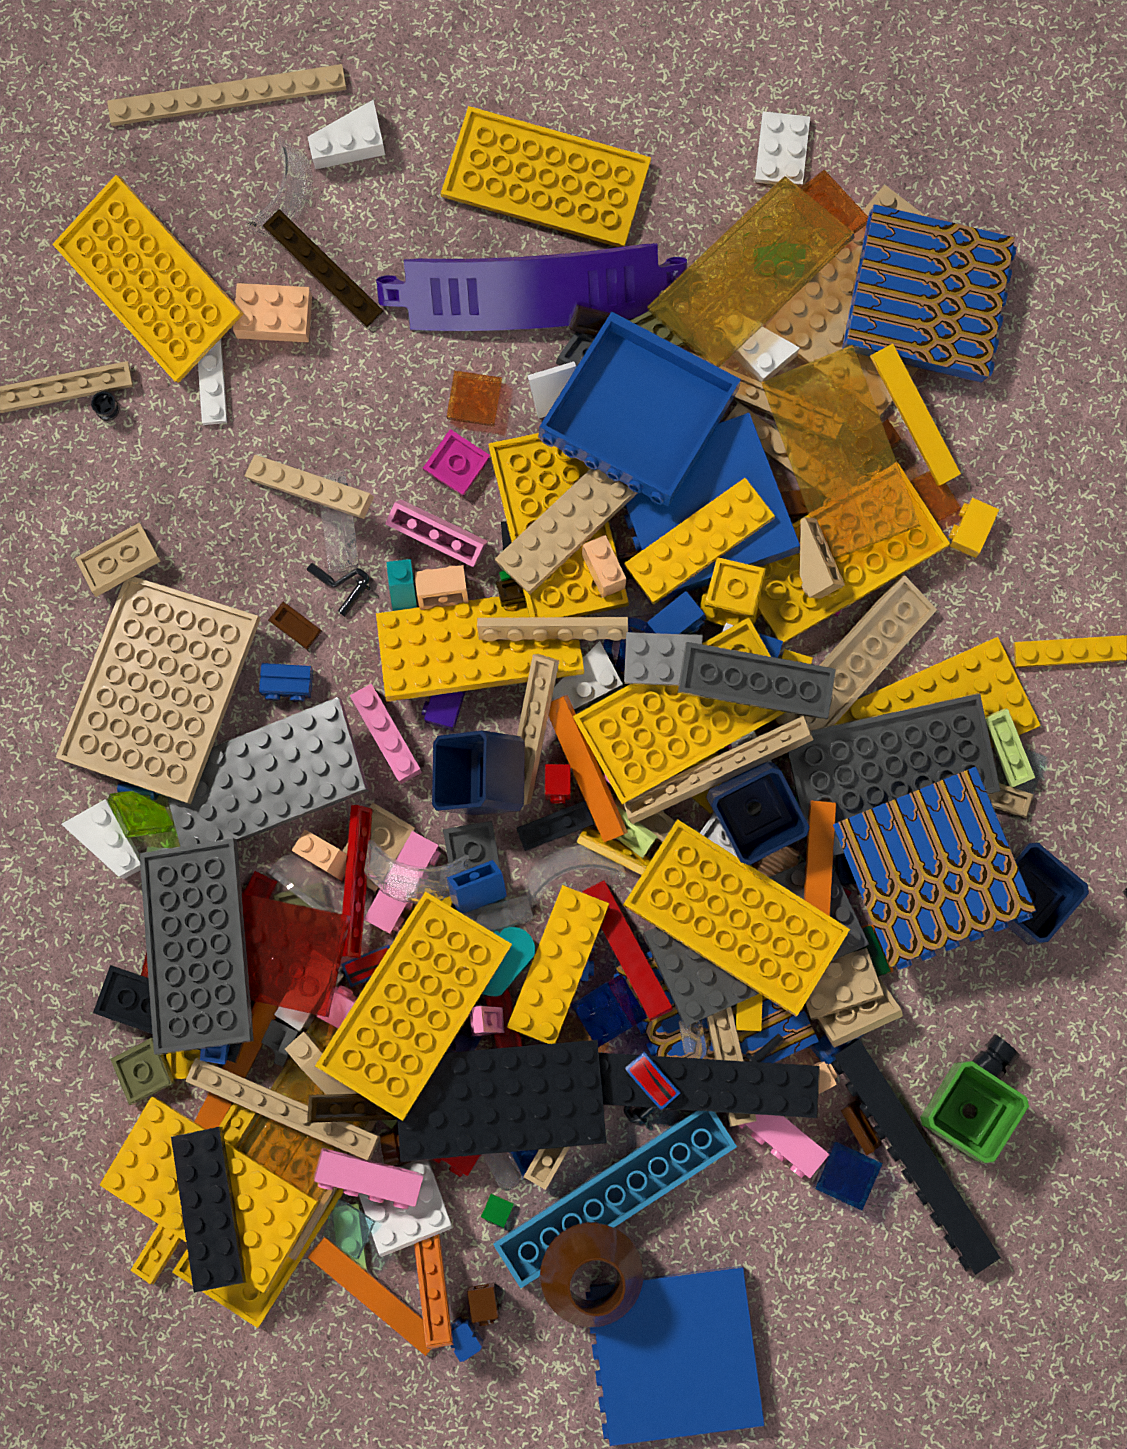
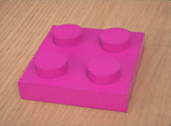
(456, 462)

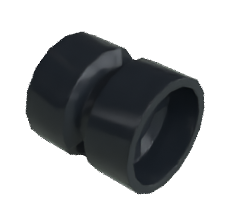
(997, 1056)

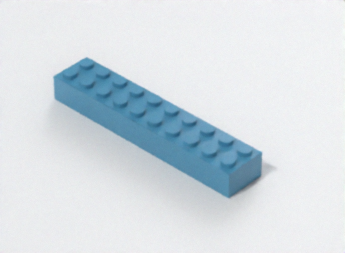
(619, 1189)

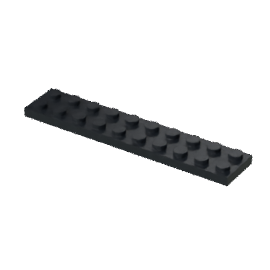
(718, 1085)

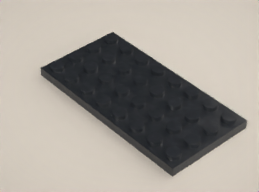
(507, 1102)

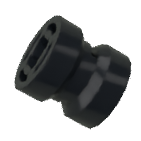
(103, 401)

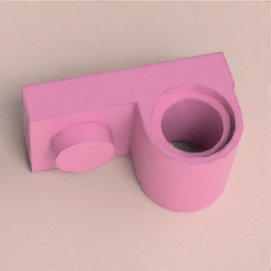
(486, 1021)

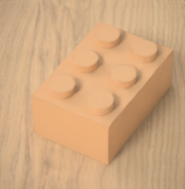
(273, 312)

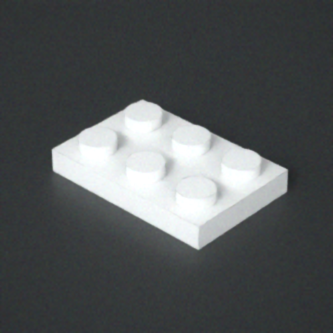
(782, 148)

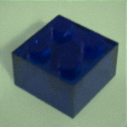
(609, 1010)
(847, 1175)

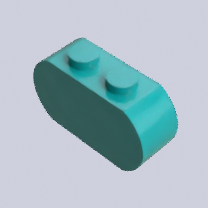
(515, 961)

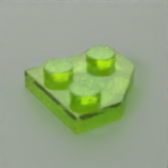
(139, 814)

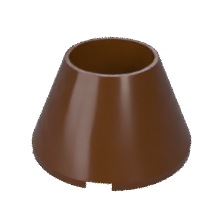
(584, 1244)

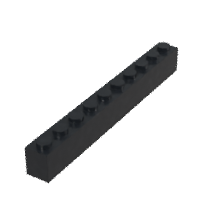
(915, 1157)

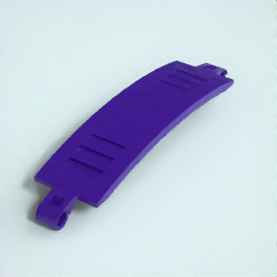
(528, 289)

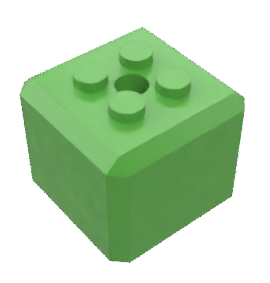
(996, 1116)

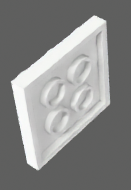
(401, 1227)

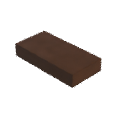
(295, 625)
(861, 1128)

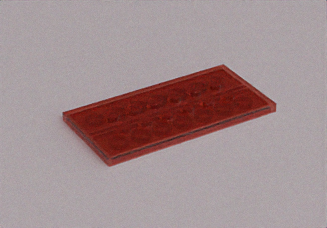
(291, 954)

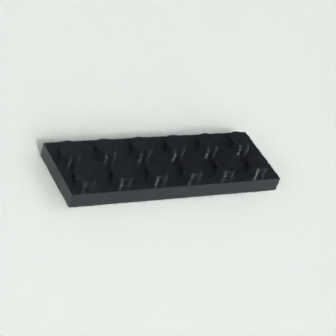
(127, 1001)
(208, 1209)

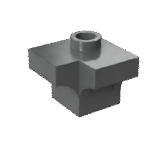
(278, 1038)

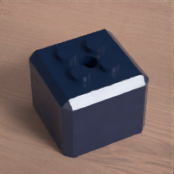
(478, 773)
(771, 829)
(1055, 890)

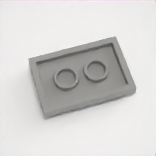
(655, 657)

